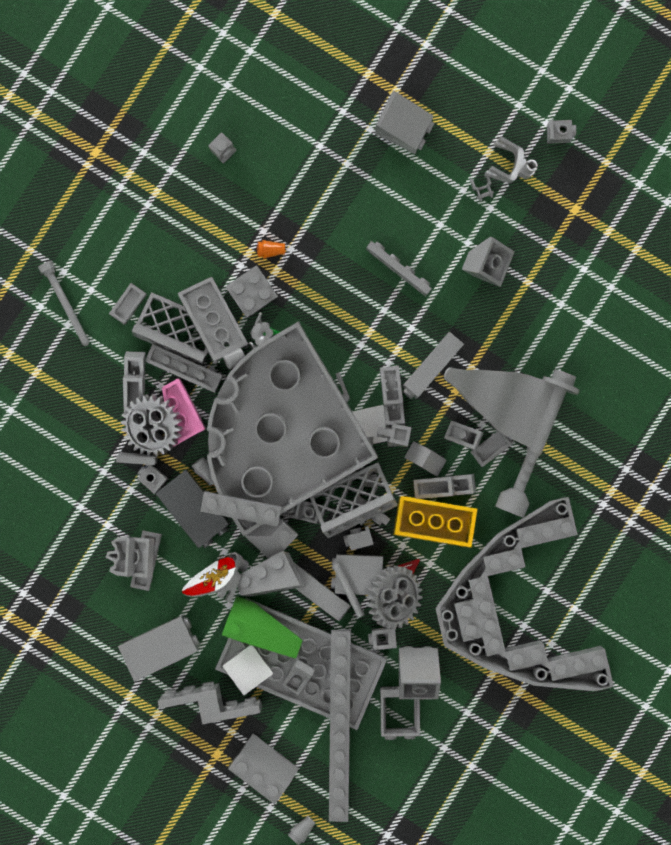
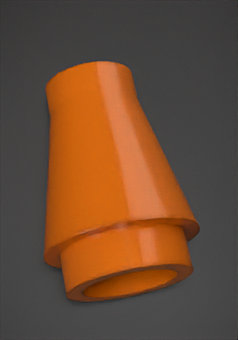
(269, 249)

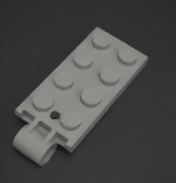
(214, 322)

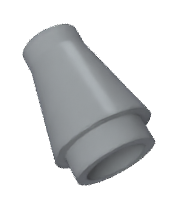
(202, 469)
(301, 830)

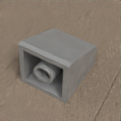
(404, 123)
(419, 673)

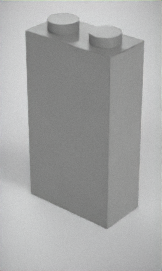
(432, 366)
(159, 647)

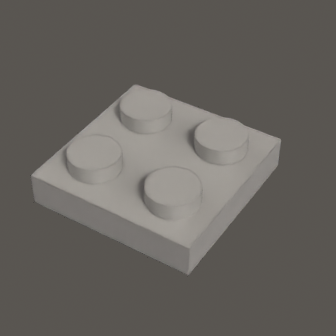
(251, 291)

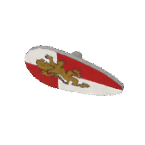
(212, 578)

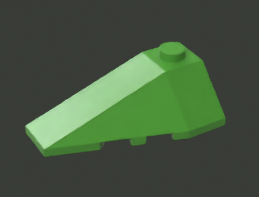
(258, 628)

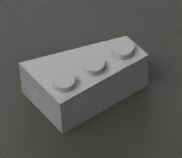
(270, 576)

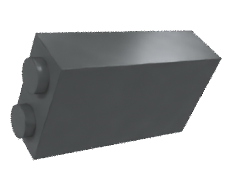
(184, 501)

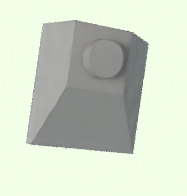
(489, 261)
(272, 539)

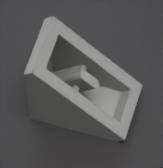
(425, 458)

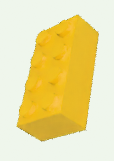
(435, 521)

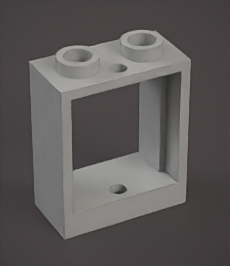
(391, 733)

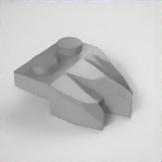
(132, 557)

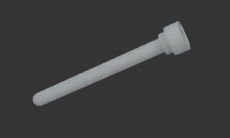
(48, 270)

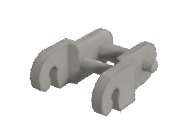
(479, 196)

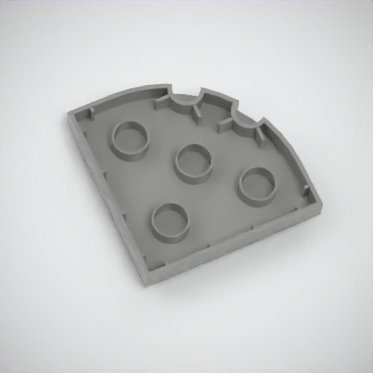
(282, 427)

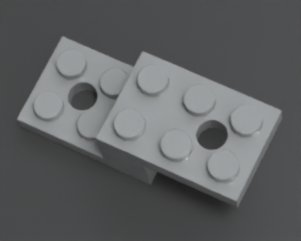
(210, 702)

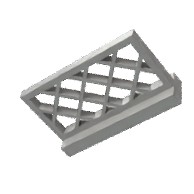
(165, 341)
(362, 512)

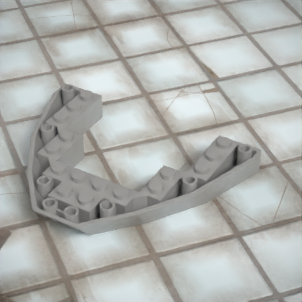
(471, 621)

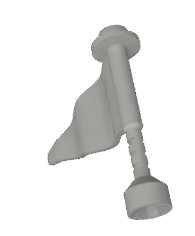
(518, 409)

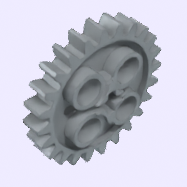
(167, 423)
(394, 597)

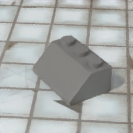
(263, 768)

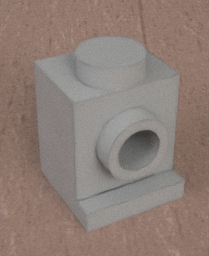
(554, 134)
(222, 148)
(159, 478)
(358, 538)
(388, 643)

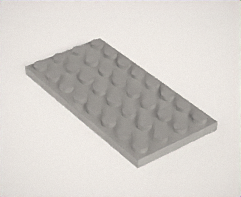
(316, 653)

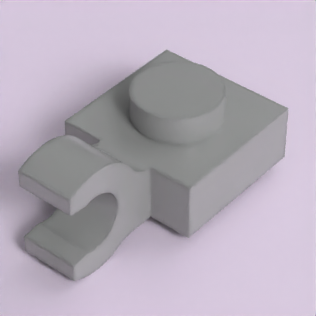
(398, 435)

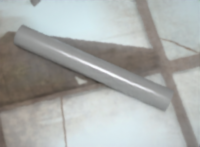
(348, 590)

